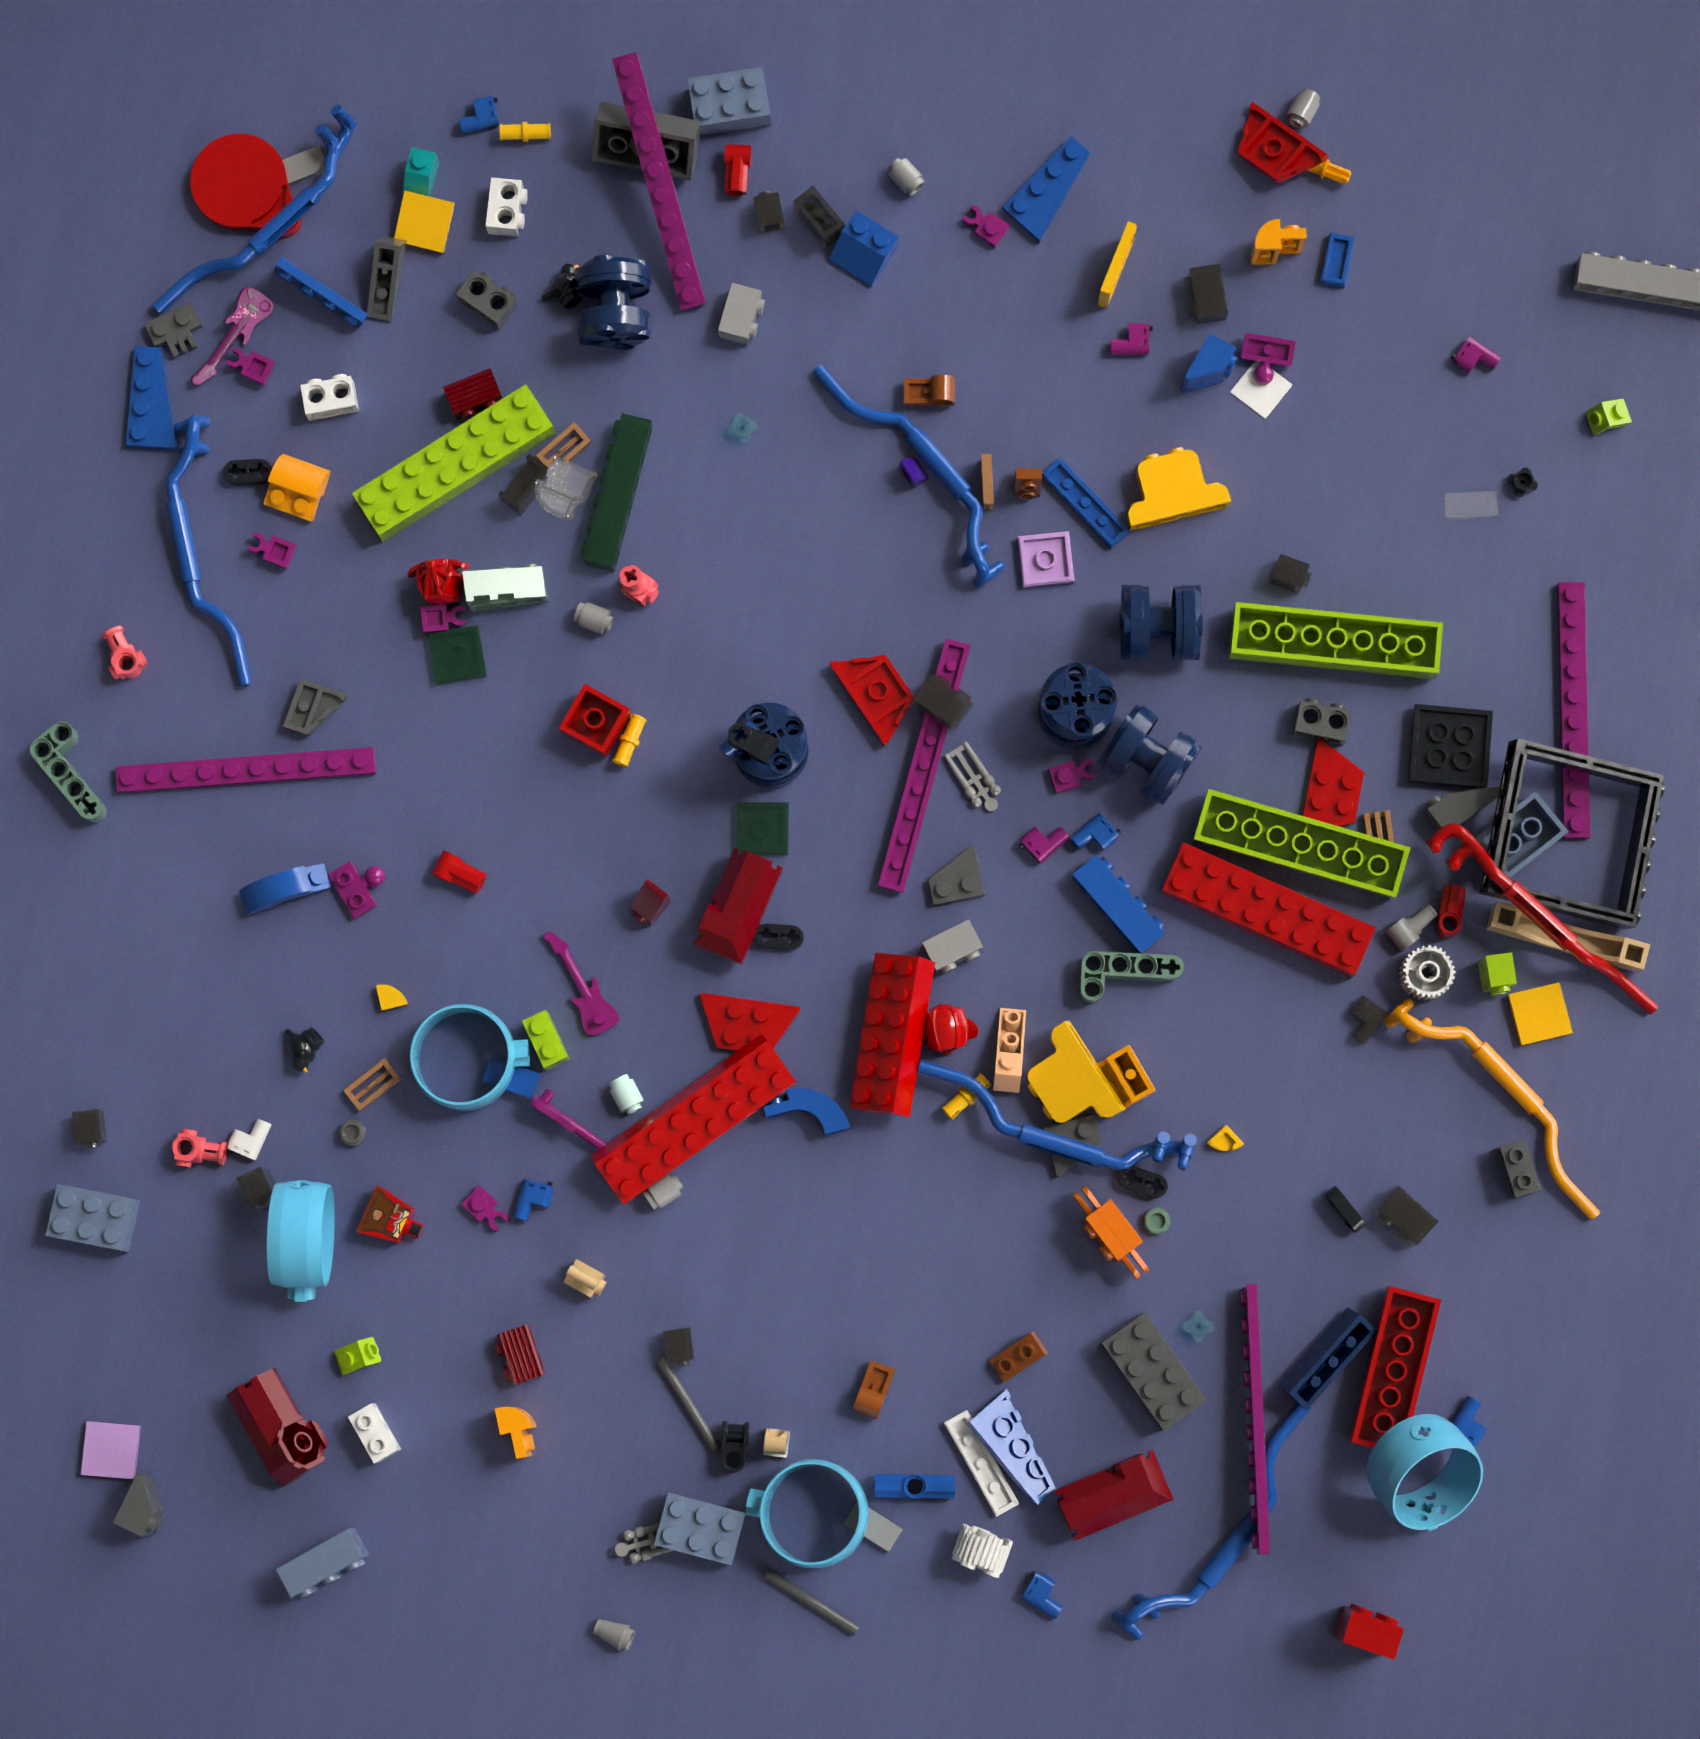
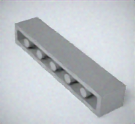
(1638, 280)

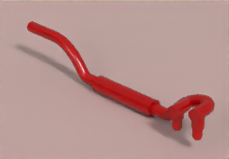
(1533, 909)

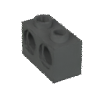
(483, 303)
(1321, 728)
(1517, 1169)

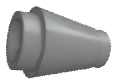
(615, 1633)

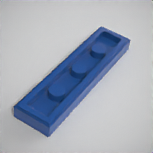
(1085, 503)

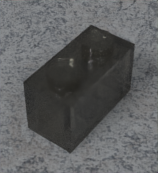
(818, 216)
(1207, 294)
(943, 702)
(257, 1187)
(1405, 1216)

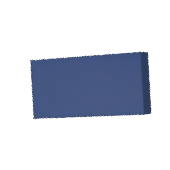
(1337, 260)
(523, 1081)

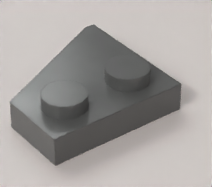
(312, 706)
(957, 880)
(1080, 1129)

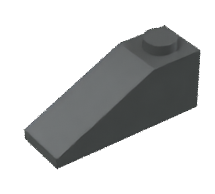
(385, 277)
(1459, 806)

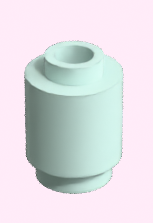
(626, 1094)

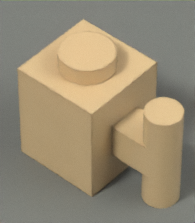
(585, 1279)

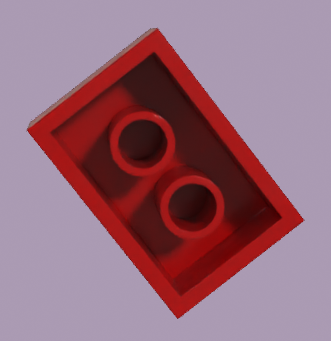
(1371, 1633)

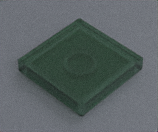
(457, 655)
(763, 828)

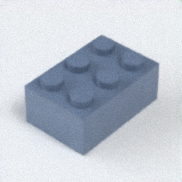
(730, 101)
(1532, 833)
(93, 1218)
(699, 1528)
(323, 1563)

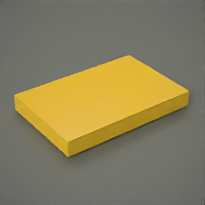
(1117, 264)

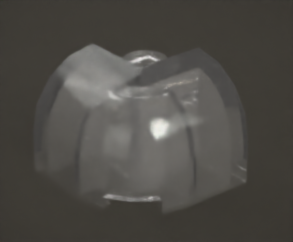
(564, 488)

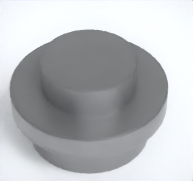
(352, 1133)

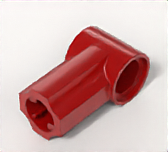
(737, 161)
(453, 869)
(1450, 909)

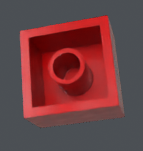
(595, 720)

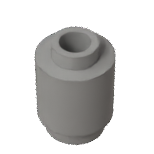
(1303, 108)
(906, 176)
(593, 617)
(663, 1191)

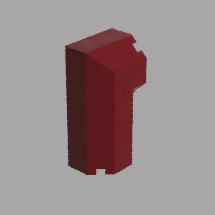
(739, 906)
(277, 1427)
(1114, 1495)

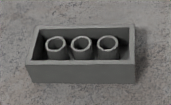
(616, 146)
(1153, 1371)

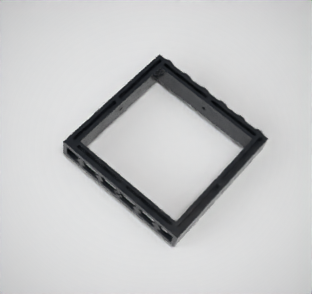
(1641, 839)

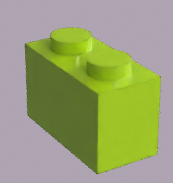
(1497, 973)
(546, 1040)

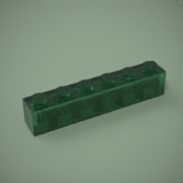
(617, 493)

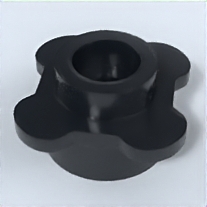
(1526, 475)

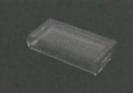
(1471, 505)

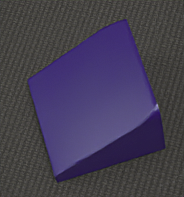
(913, 471)

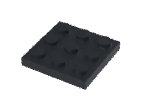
(1450, 746)

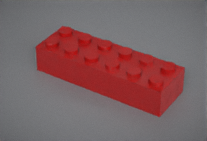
(892, 1034)
(1394, 1364)

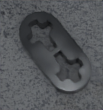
(247, 466)
(778, 943)
(1140, 1187)
(1345, 1209)

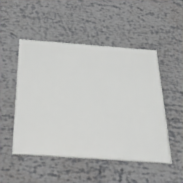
(1261, 397)

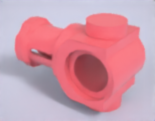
(638, 585)
(123, 653)
(199, 1149)

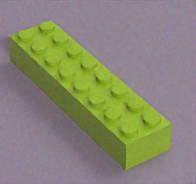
(454, 463)
(1335, 640)
(1301, 843)

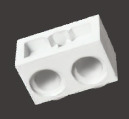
(502, 207)
(330, 404)
(374, 1433)

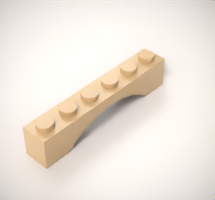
(1617, 950)

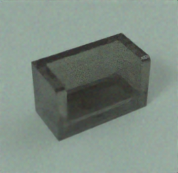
(522, 489)

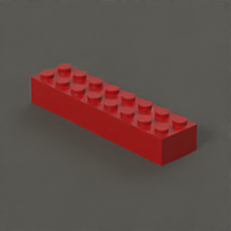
(1268, 910)
(692, 1119)

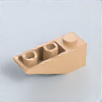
(1009, 1050)

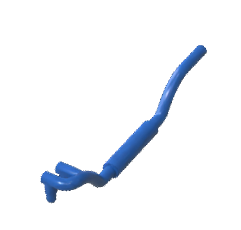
(281, 221)
(936, 462)
(185, 546)
(1060, 1144)
(1227, 1553)

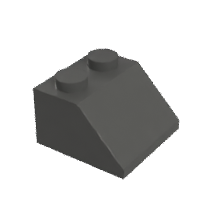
(141, 1507)

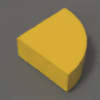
(390, 997)
(1225, 1140)

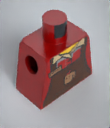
(389, 1218)

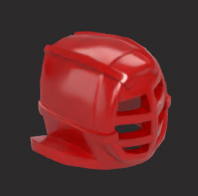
(439, 579)
(947, 1029)

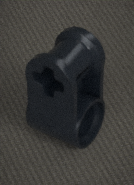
(757, 745)
(734, 1443)

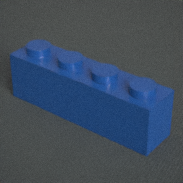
(1118, 905)

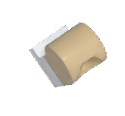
(776, 1442)

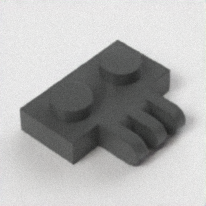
(175, 328)

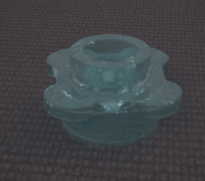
(742, 420)
(1198, 1334)

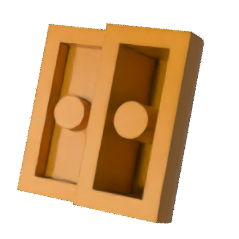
(1273, 241)
(296, 487)
(1127, 1076)
(517, 1421)

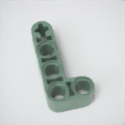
(71, 776)
(1132, 971)

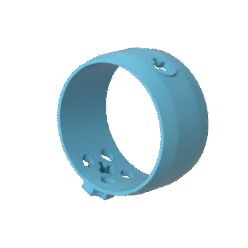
(517, 1056)
(300, 1237)
(1402, 1449)
(759, 1506)

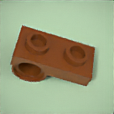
(932, 391)
(1028, 482)
(1018, 1356)
(873, 1389)

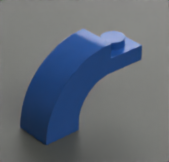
(284, 886)
(814, 1103)

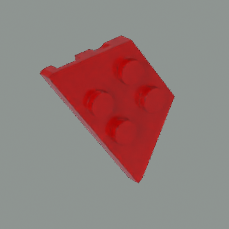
(1276, 147)
(876, 692)
(1333, 787)
(740, 1020)

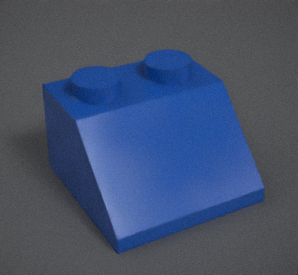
(864, 248)
(1210, 365)

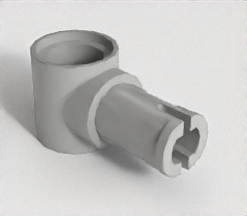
(1407, 930)

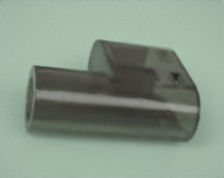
(1368, 1016)

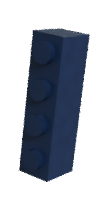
(1327, 1358)

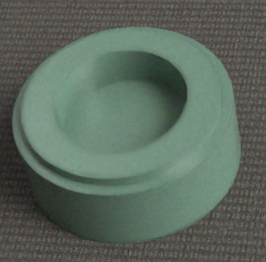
(1157, 1221)

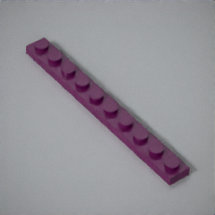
(659, 180)
(1573, 705)
(245, 770)
(921, 777)
(1255, 1430)

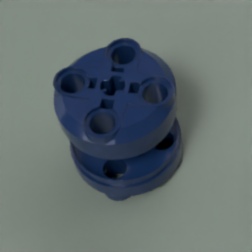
(614, 283)
(1179, 622)
(1077, 705)
(1135, 745)
(790, 753)

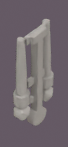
(990, 803)
(622, 1548)

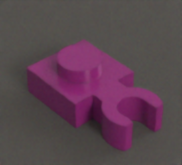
(989, 228)
(254, 367)
(275, 551)
(436, 618)
(1068, 776)
(482, 1205)

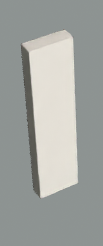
(981, 1465)

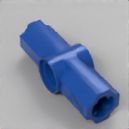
(896, 1486)

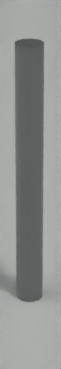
(688, 1404)
(811, 1602)

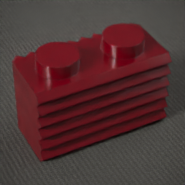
(472, 394)
(520, 1355)

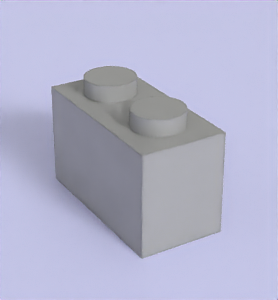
(741, 313)
(953, 946)

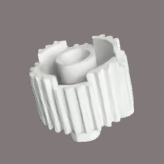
(1415, 982)
(982, 1550)

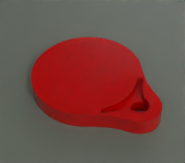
(241, 183)

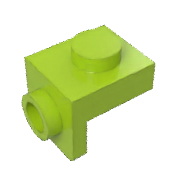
(1608, 415)
(357, 1355)

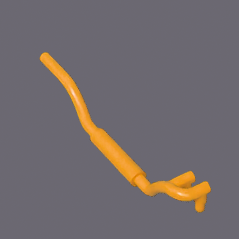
(1508, 1080)

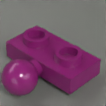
(1268, 351)
(355, 889)

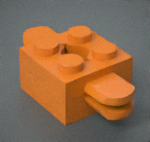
(1111, 1231)

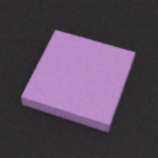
(1046, 559)
(110, 1450)

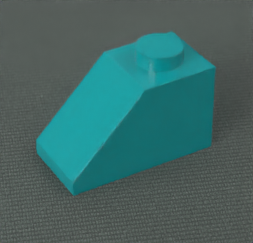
(420, 171)

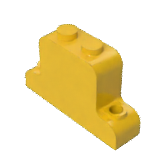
(1173, 490)
(1072, 1080)

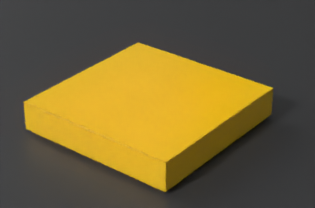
(424, 221)
(1539, 1014)

